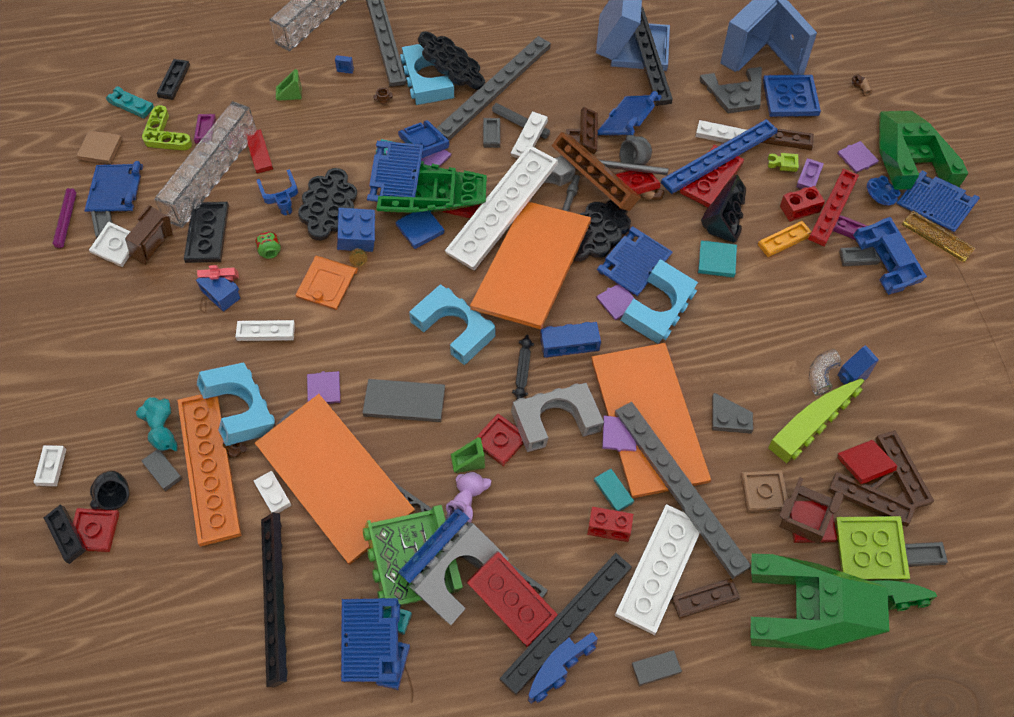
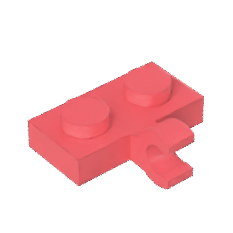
(216, 273)

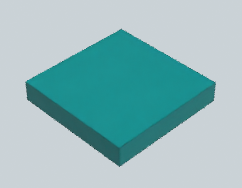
(717, 259)

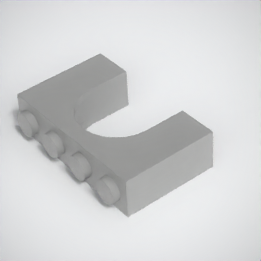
(574, 399)
(431, 584)

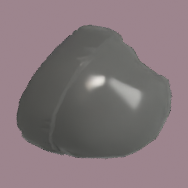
(635, 150)

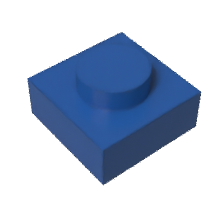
(344, 64)

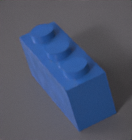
(570, 339)

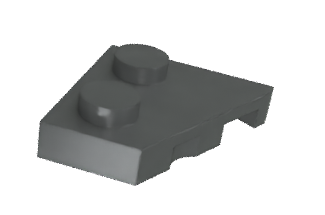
(730, 416)

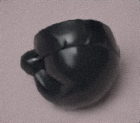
(109, 491)

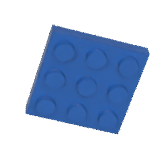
(791, 95)

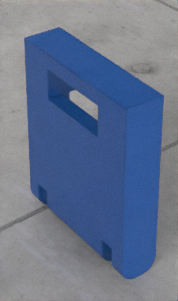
(429, 137)

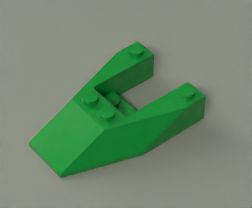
(911, 140)
(829, 605)

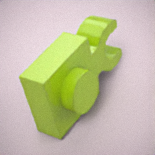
(785, 161)

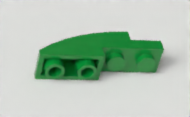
(903, 595)

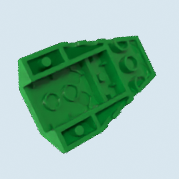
(439, 191)

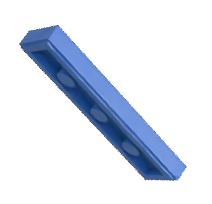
(433, 545)

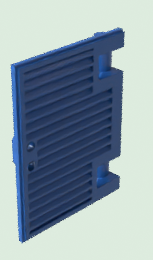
(628, 114)
(396, 170)
(112, 186)
(939, 200)
(634, 260)
(369, 640)

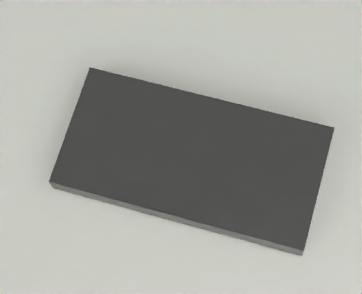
(404, 400)

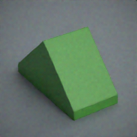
(290, 87)
(469, 457)

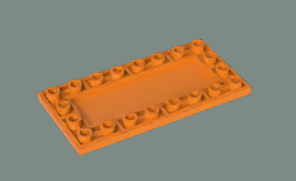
(531, 265)
(650, 382)
(332, 475)

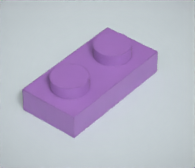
(809, 174)

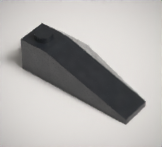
(725, 212)

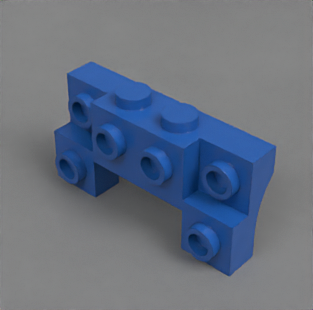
(894, 253)

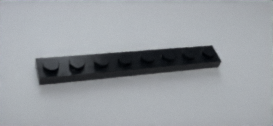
(651, 61)
(273, 601)
(565, 623)

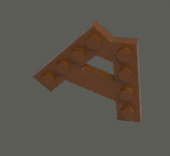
(866, 495)

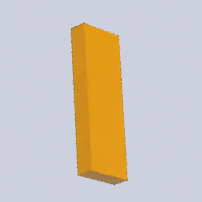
(784, 239)

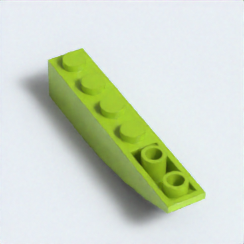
(812, 420)

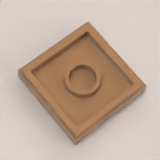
(99, 147)
(764, 490)

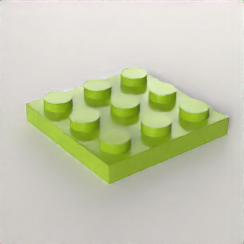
(872, 548)

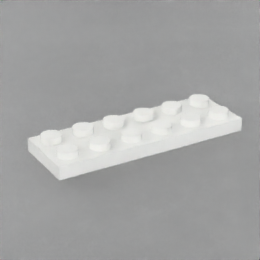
(658, 571)

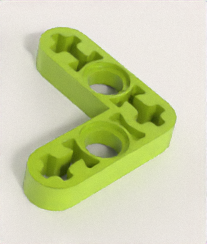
(155, 136)

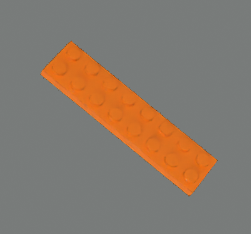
(208, 470)

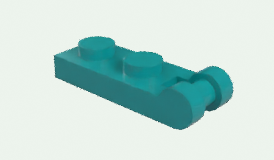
(130, 102)

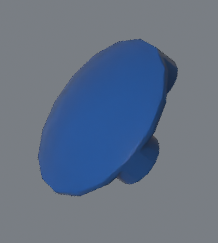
(882, 191)

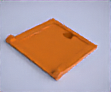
(326, 282)

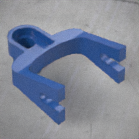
(282, 198)

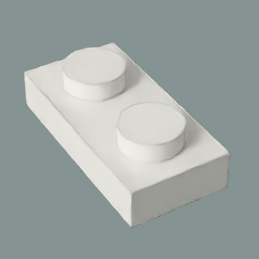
(50, 465)
(272, 492)

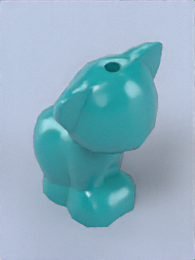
(155, 414)

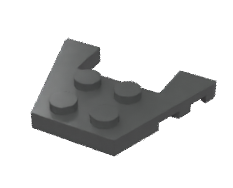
(736, 96)

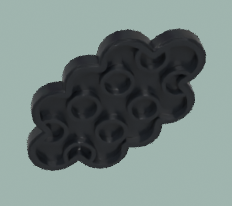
(451, 60)
(323, 200)
(604, 231)

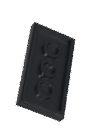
(206, 233)

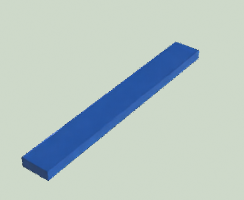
(718, 156)

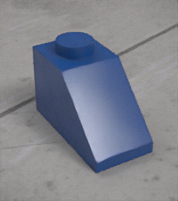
(219, 291)
(858, 366)

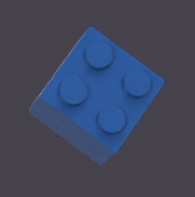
(355, 229)

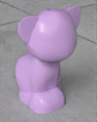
(469, 485)

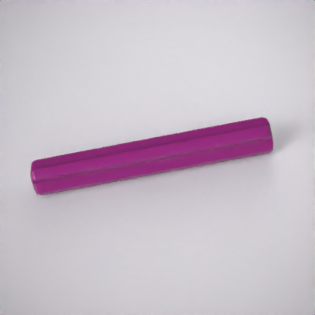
(64, 218)

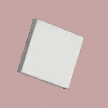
(112, 244)

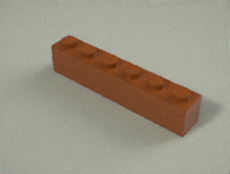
(596, 171)

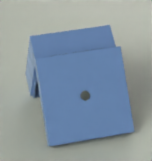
(771, 24)
(616, 36)

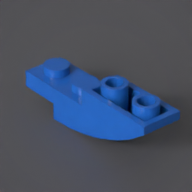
(553, 669)

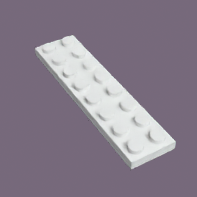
(501, 207)

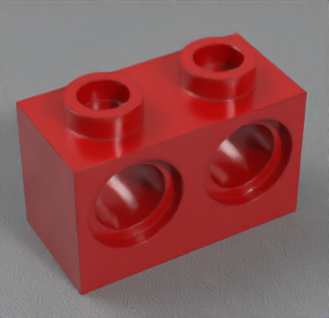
(802, 203)
(610, 524)

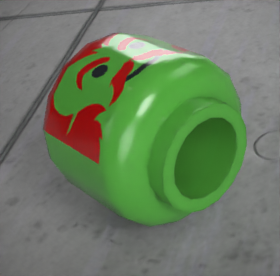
(267, 244)

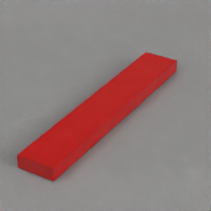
(833, 207)

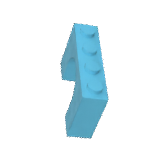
(424, 89)
(443, 303)
(653, 323)
(237, 381)

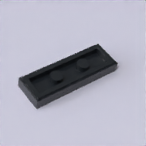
(173, 79)
(64, 534)

